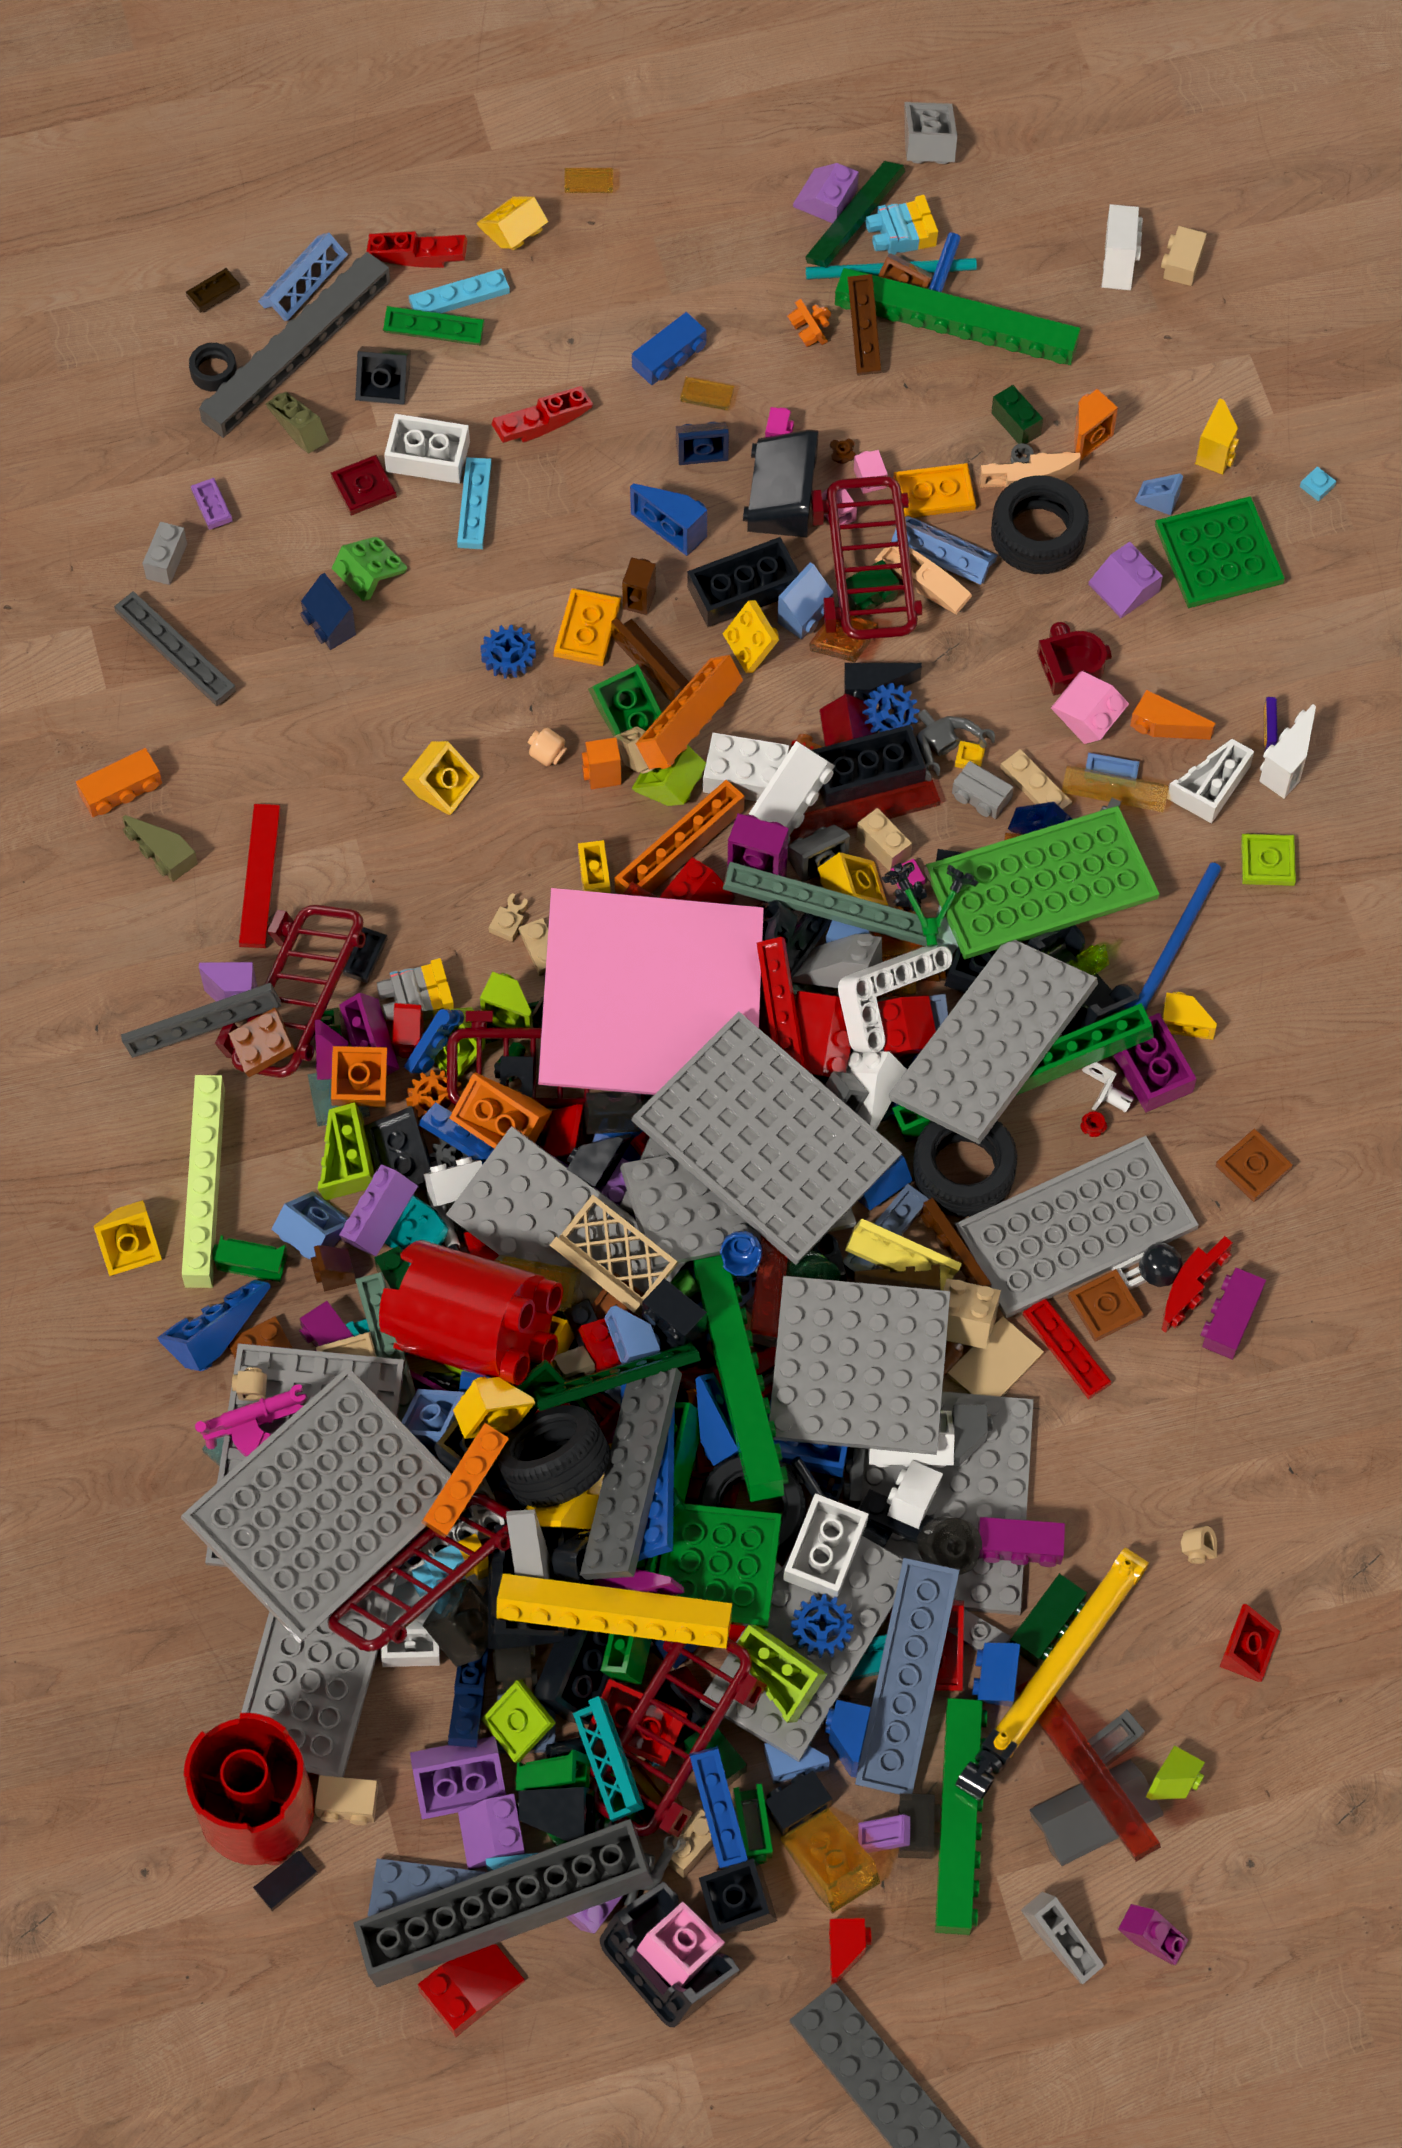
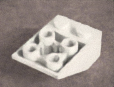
(1287, 758)
(418, 1646)

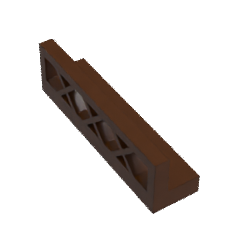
(648, 657)

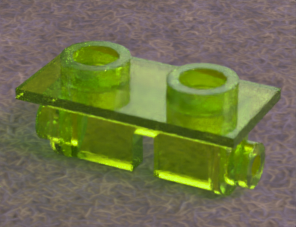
(1092, 959)

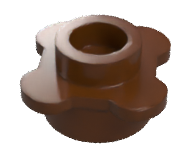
(842, 456)

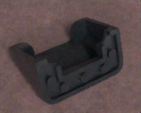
(782, 484)
(1103, 1001)
(515, 1634)
(624, 1936)

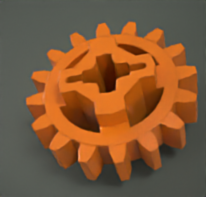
(423, 1099)

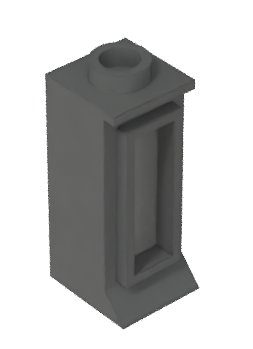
(1117, 1738)

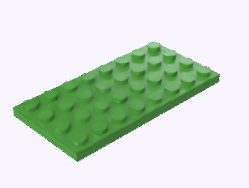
(1043, 881)

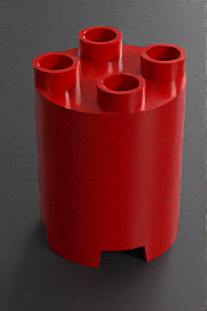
(471, 1313)
(250, 1790)

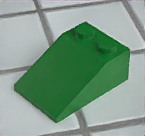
(625, 701)

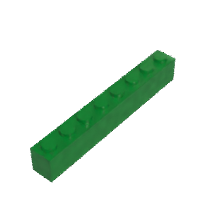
(959, 1821)

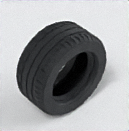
(1046, 494)
(962, 1198)
(554, 1456)
(731, 1472)

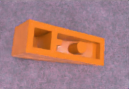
(1168, 720)

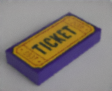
(1270, 722)

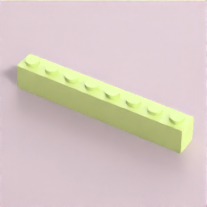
(203, 1181)

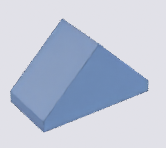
(1160, 493)

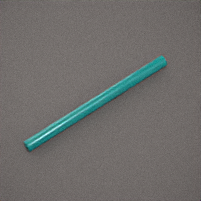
(819, 272)

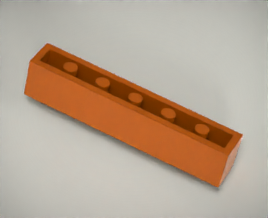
(689, 712)
(683, 839)

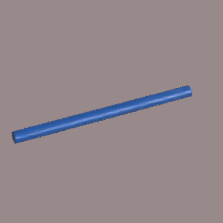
(1178, 934)

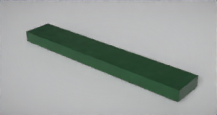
(855, 214)
(615, 1376)

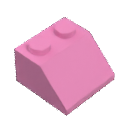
(1089, 707)
(679, 1946)

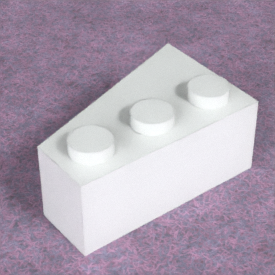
(1121, 246)
(1212, 782)

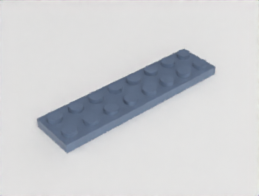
(907, 1677)

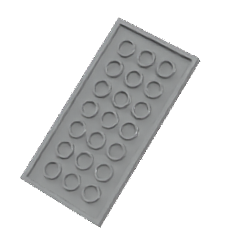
(993, 1040)
(528, 1199)
(682, 1212)
(1076, 1226)
(869, 1596)
(318, 1683)

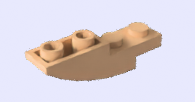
(1042, 464)
(929, 579)

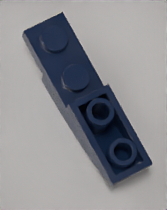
(468, 1703)

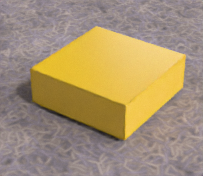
(969, 752)

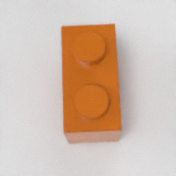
(602, 763)

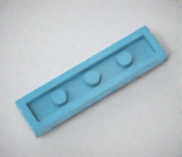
(461, 293)
(474, 503)

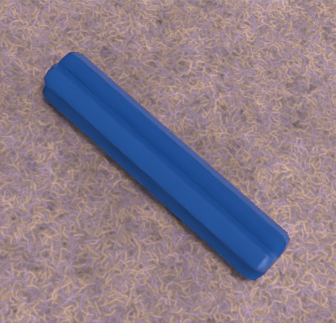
(945, 262)

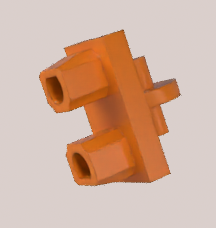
(813, 332)

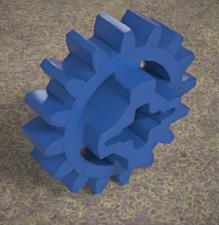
(508, 651)
(886, 701)
(811, 1626)

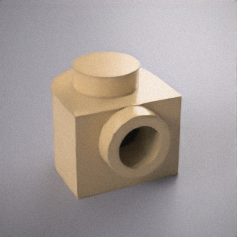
(250, 1384)
(1199, 1544)

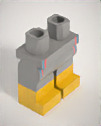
(417, 986)

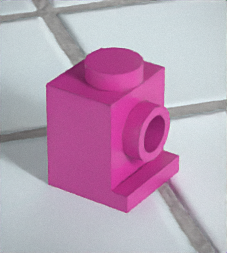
(779, 422)

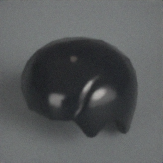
(1160, 1264)

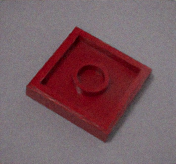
(363, 485)

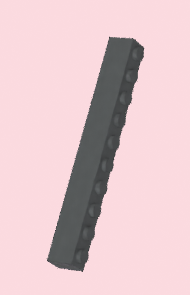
(294, 344)

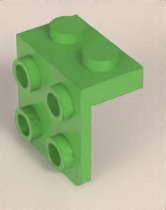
(366, 563)

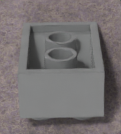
(930, 132)
(839, 958)

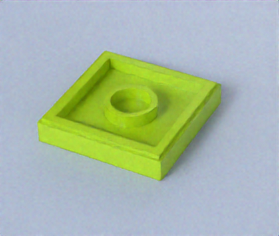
(1268, 859)
(518, 1721)

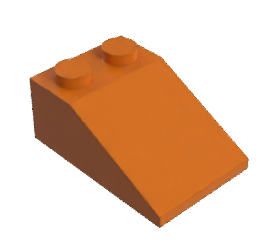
(491, 1109)

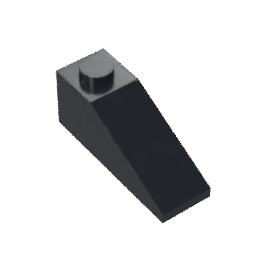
(866, 677)

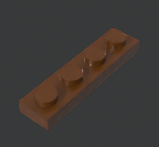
(864, 324)
(950, 1240)

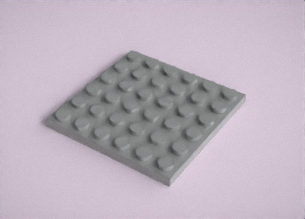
(859, 1365)

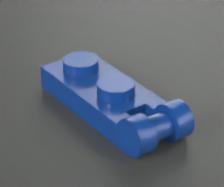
(433, 1040)

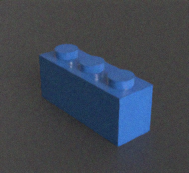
(669, 348)

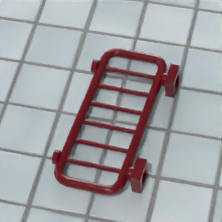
(842, 613)
(285, 933)
(479, 1030)
(397, 1631)
(742, 1688)

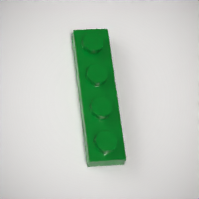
(433, 325)

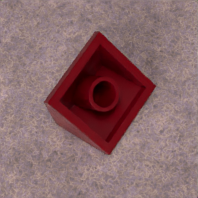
(844, 720)

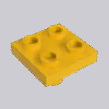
(751, 636)

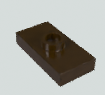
(213, 290)

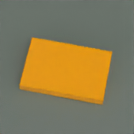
(937, 490)
(587, 627)

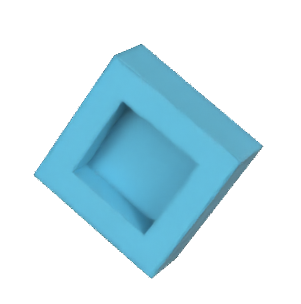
(1318, 484)

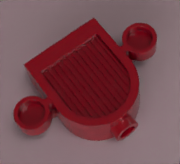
(1068, 654)

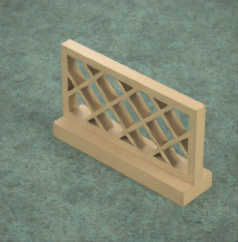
(596, 1271)

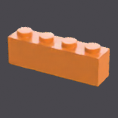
(465, 1480)

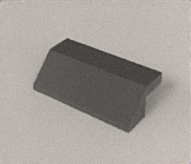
(1076, 1825)

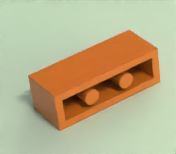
(119, 782)

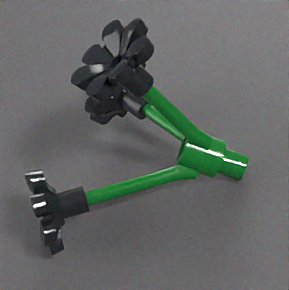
(910, 896)

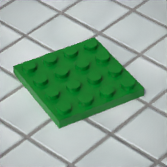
(1219, 552)
(726, 1559)

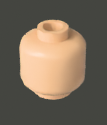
(547, 747)

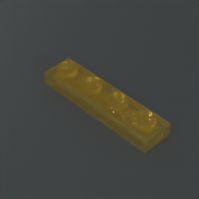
(1107, 786)

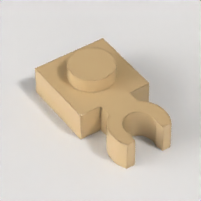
(507, 921)

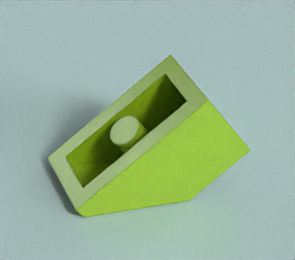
(1176, 1776)

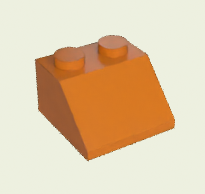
(1094, 422)
(359, 1076)

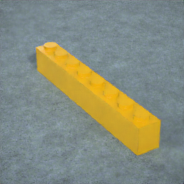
(614, 1611)

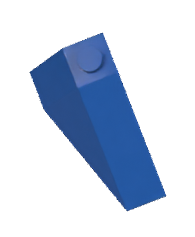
(207, 1336)

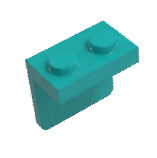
(417, 1223)

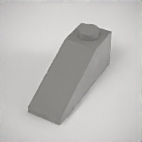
(528, 1545)
(1062, 1936)

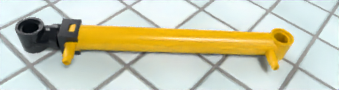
(1048, 1679)

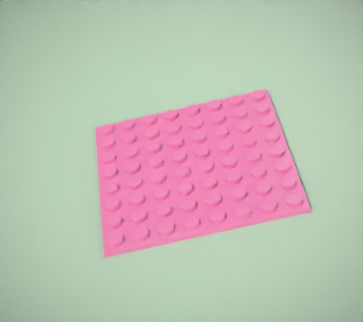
(641, 986)

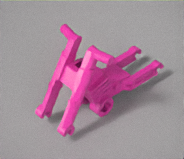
(246, 1421)

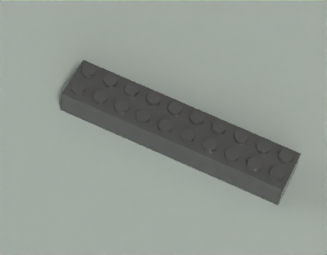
(503, 1903)

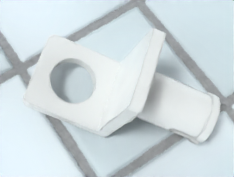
(1108, 1092)

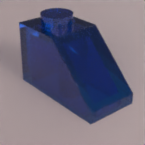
(1036, 817)

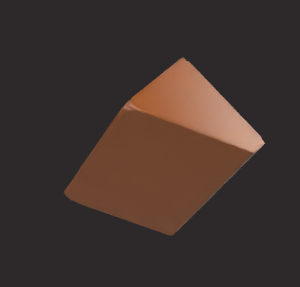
(905, 272)

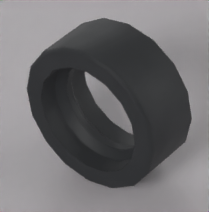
(211, 351)

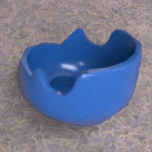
(741, 1253)

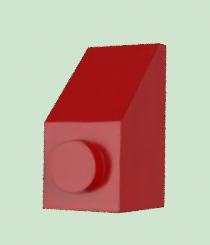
(407, 1028)
(847, 1945)

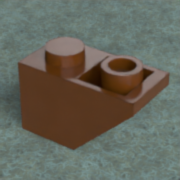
(332, 1267)

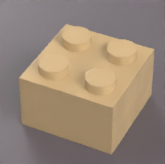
(971, 1312)

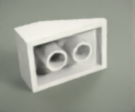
(879, 1075)

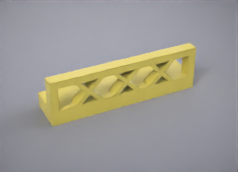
(897, 1252)

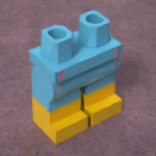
(903, 227)
(451, 1558)

